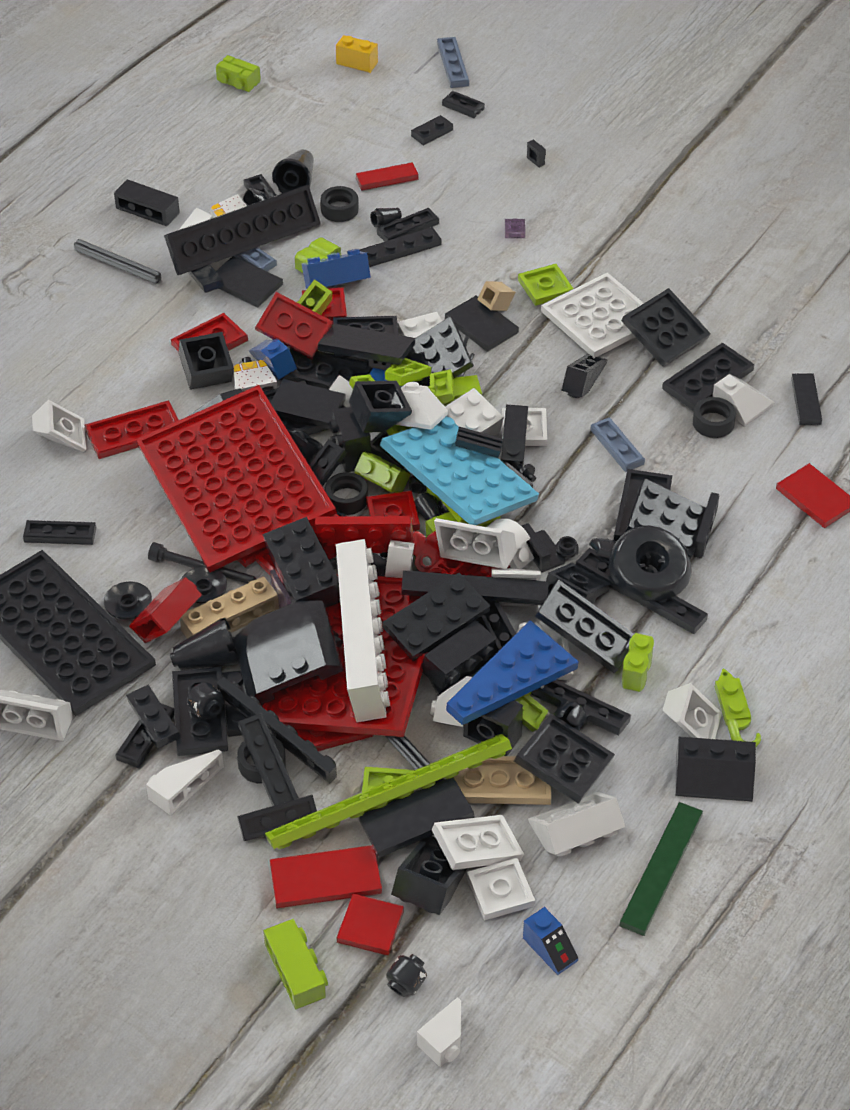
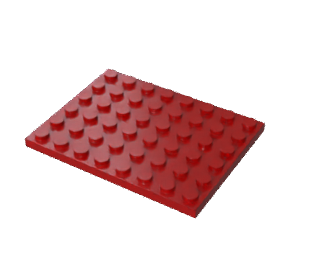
(233, 476)
(326, 702)

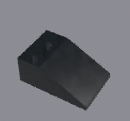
(427, 877)

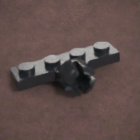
(580, 708)

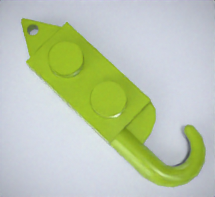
(733, 705)

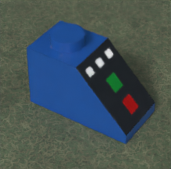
(549, 940)

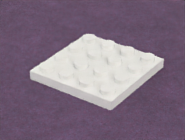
(594, 314)

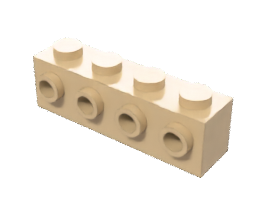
(237, 605)

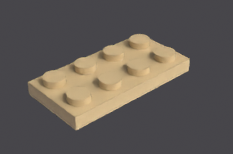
(502, 783)

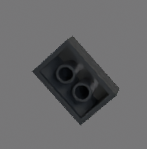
(715, 769)

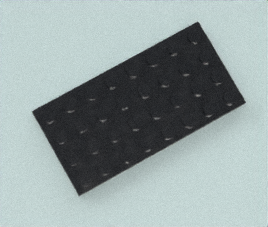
(66, 634)

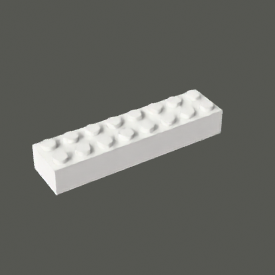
(362, 631)

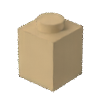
(496, 295)

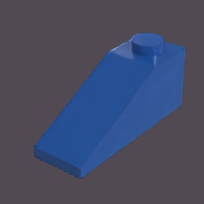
(275, 356)

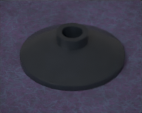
(210, 584)
(127, 600)

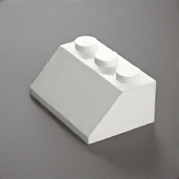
(475, 543)
(34, 715)
(578, 823)

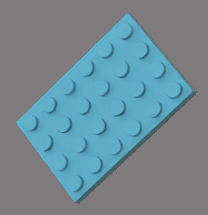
(466, 480)

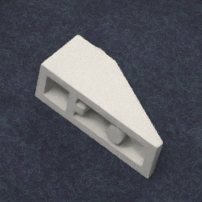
(181, 781)

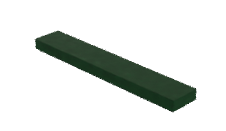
(661, 869)

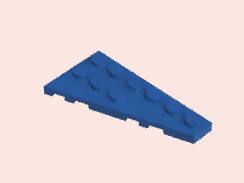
(518, 668)

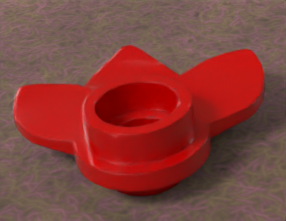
(426, 547)

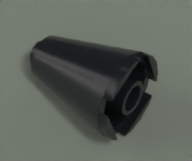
(293, 171)
(206, 648)

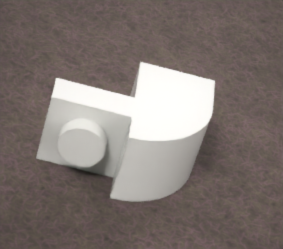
(523, 554)
(399, 558)

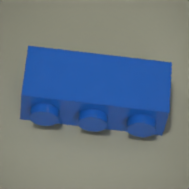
(337, 268)

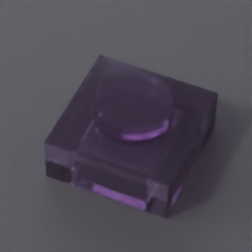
(514, 228)

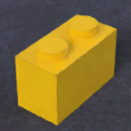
(356, 53)

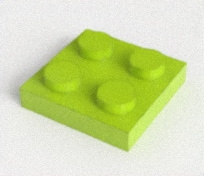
(544, 283)

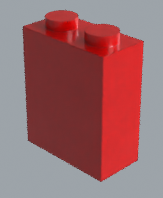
(165, 610)

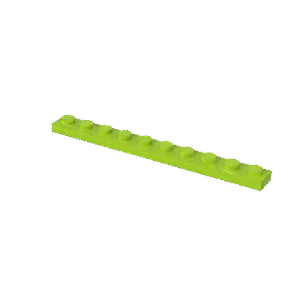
(380, 795)

